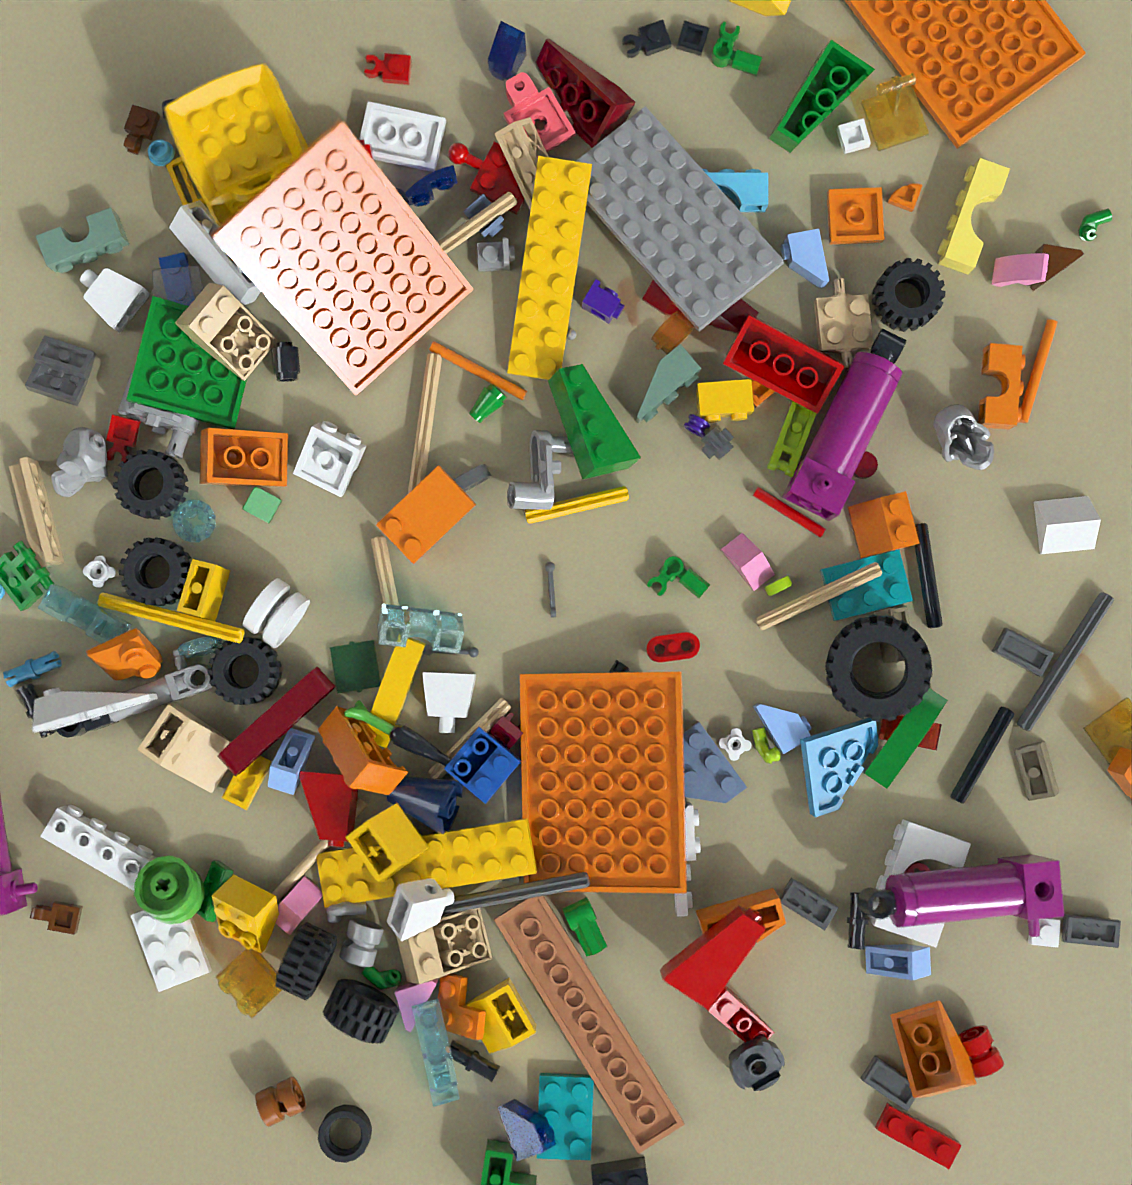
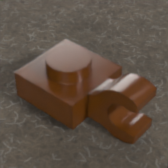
(140, 125)
(61, 917)

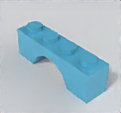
(745, 189)

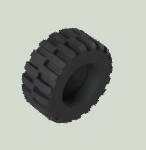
(885, 704)

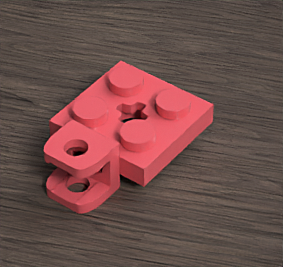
(537, 106)

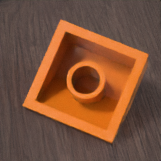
(883, 524)

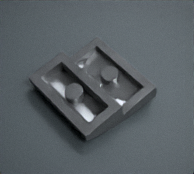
(60, 370)

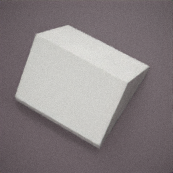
(1066, 524)

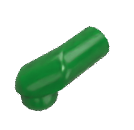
(1090, 223)
(382, 979)

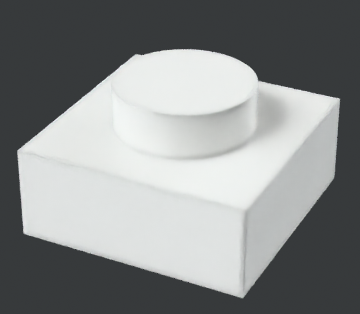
(853, 136)
(1048, 933)

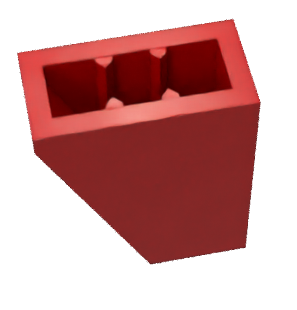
(331, 805)

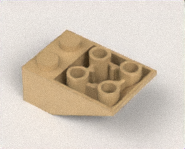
(226, 330)
(186, 747)
(446, 947)

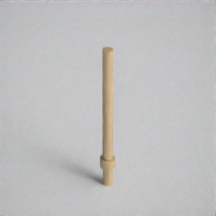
(308, 861)

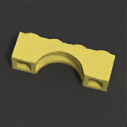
(962, 246)

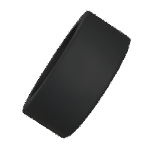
(334, 1152)

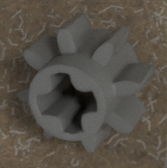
(717, 443)

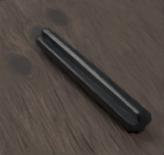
(927, 577)
(982, 755)

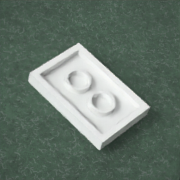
(403, 136)
(171, 950)

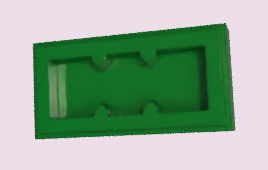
(216, 877)

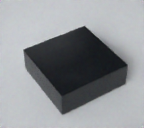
(692, 38)

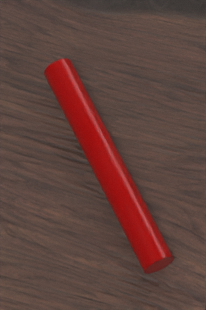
(789, 512)

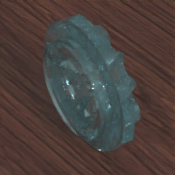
(190, 509)
(199, 646)

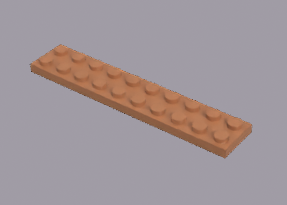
(589, 1022)

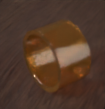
(672, 332)

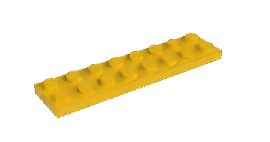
(549, 267)
(451, 860)

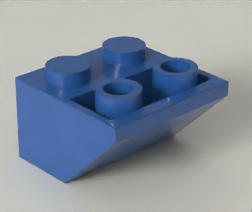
(482, 764)

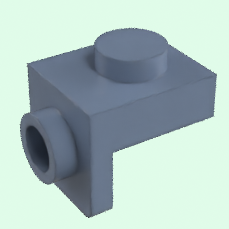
(477, 206)

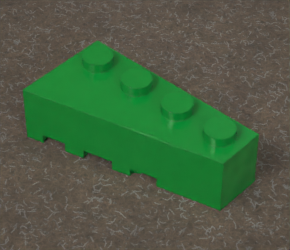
(822, 91)
(590, 424)

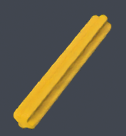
(578, 504)

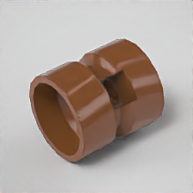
(282, 1101)

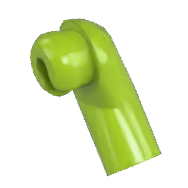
(762, 746)

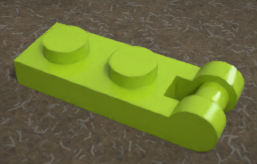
(792, 438)

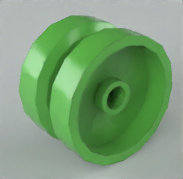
(169, 890)

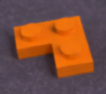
(456, 1015)

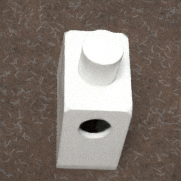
(113, 296)
(448, 697)
(418, 907)

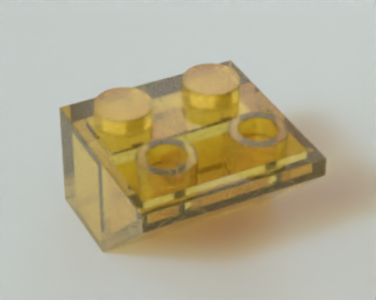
(249, 981)

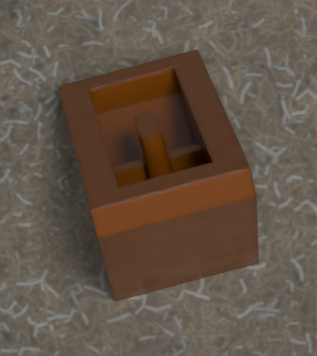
(1058, 260)

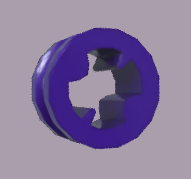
(696, 425)

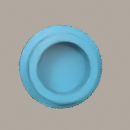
(160, 152)

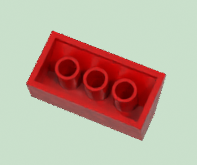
(783, 363)

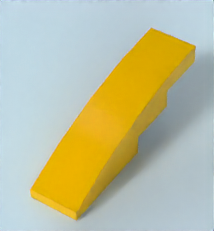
(396, 686)

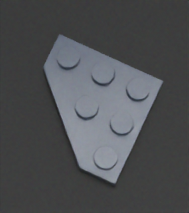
(707, 770)

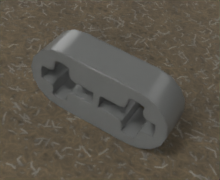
(473, 477)

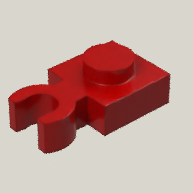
(394, 68)
(123, 433)

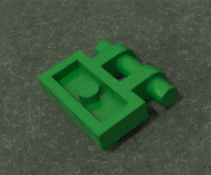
(16, 580)

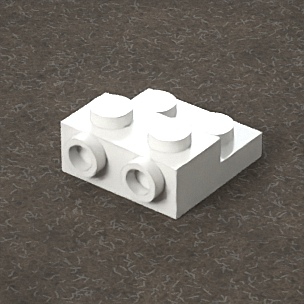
(329, 458)

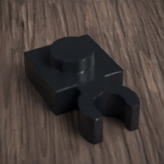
(651, 39)

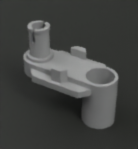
(181, 425)
(540, 492)

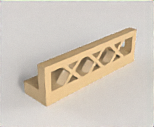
(521, 153)
(36, 512)

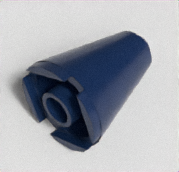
(429, 800)

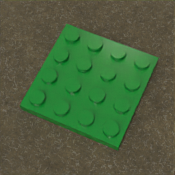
(181, 375)

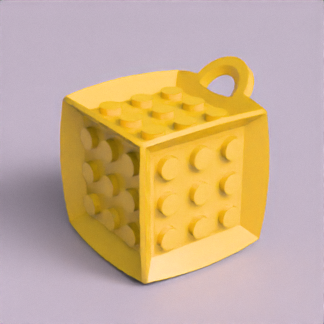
(234, 136)

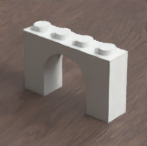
(911, 845)

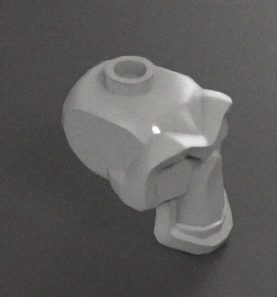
(963, 437)
(81, 461)

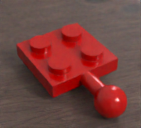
(494, 173)

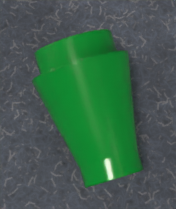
(487, 402)

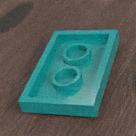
(876, 594)
(569, 1111)

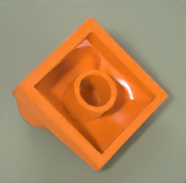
(127, 656)

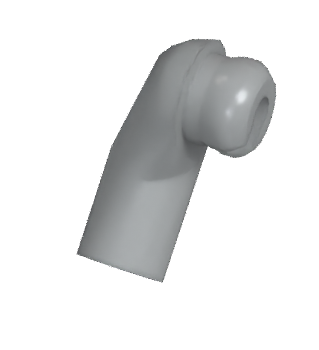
(345, 908)

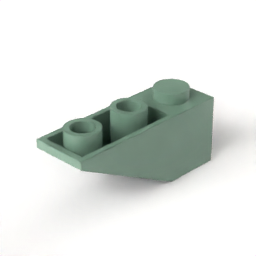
(671, 375)

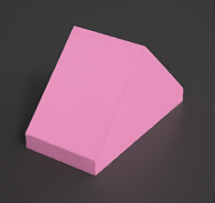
(748, 561)
(298, 904)
(410, 995)

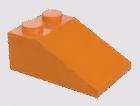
(243, 458)
(426, 514)
(931, 1051)

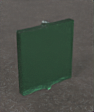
(355, 666)

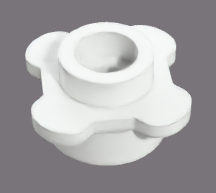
(91, 571)
(727, 744)

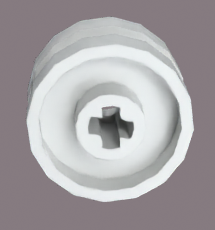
(276, 612)

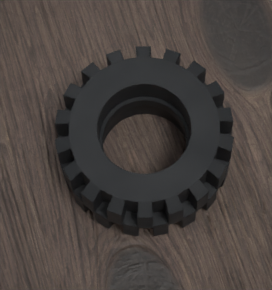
(920, 277)
(135, 469)
(135, 568)
(222, 671)
(306, 961)
(360, 1011)

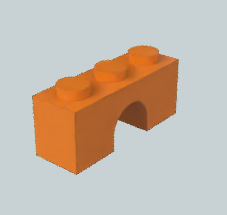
(1005, 364)

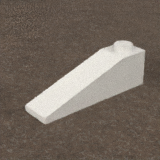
(70, 707)

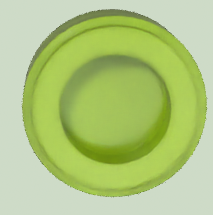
(778, 586)

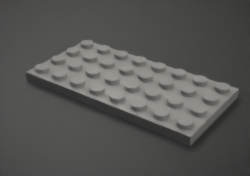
(675, 219)

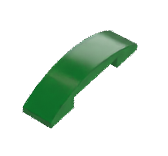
(905, 739)

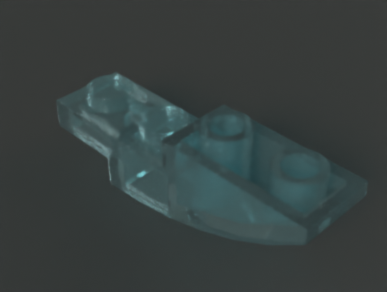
(435, 1052)

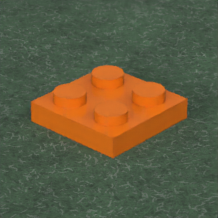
(855, 215)

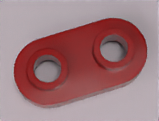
(672, 647)

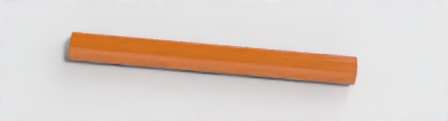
(478, 370)
(1037, 370)

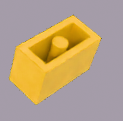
(724, 400)
(203, 590)

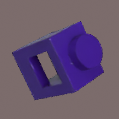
(602, 302)

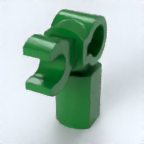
(725, 55)
(689, 579)

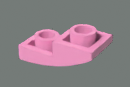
(1020, 269)

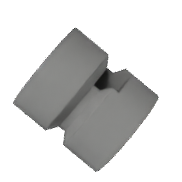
(362, 938)

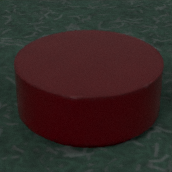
(867, 466)

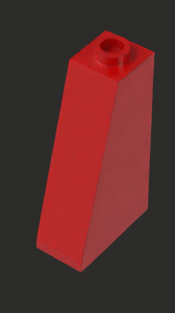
(714, 957)

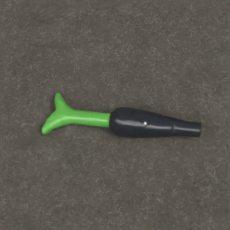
(399, 734)

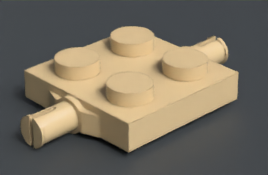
(843, 323)

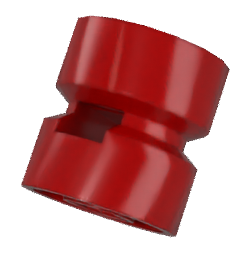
(983, 1056)

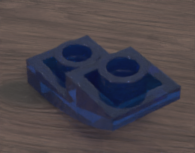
(422, 191)

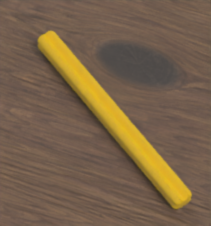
(171, 617)

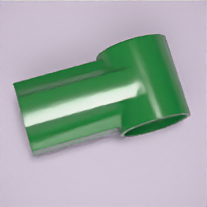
(583, 921)

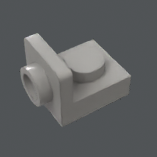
(495, 255)

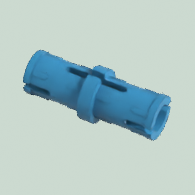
(32, 669)

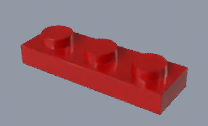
(918, 1136)

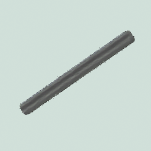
(1065, 661)
(518, 892)

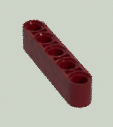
(276, 721)

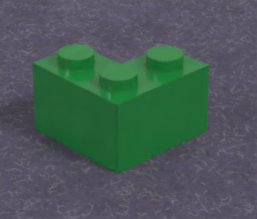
(498, 1166)

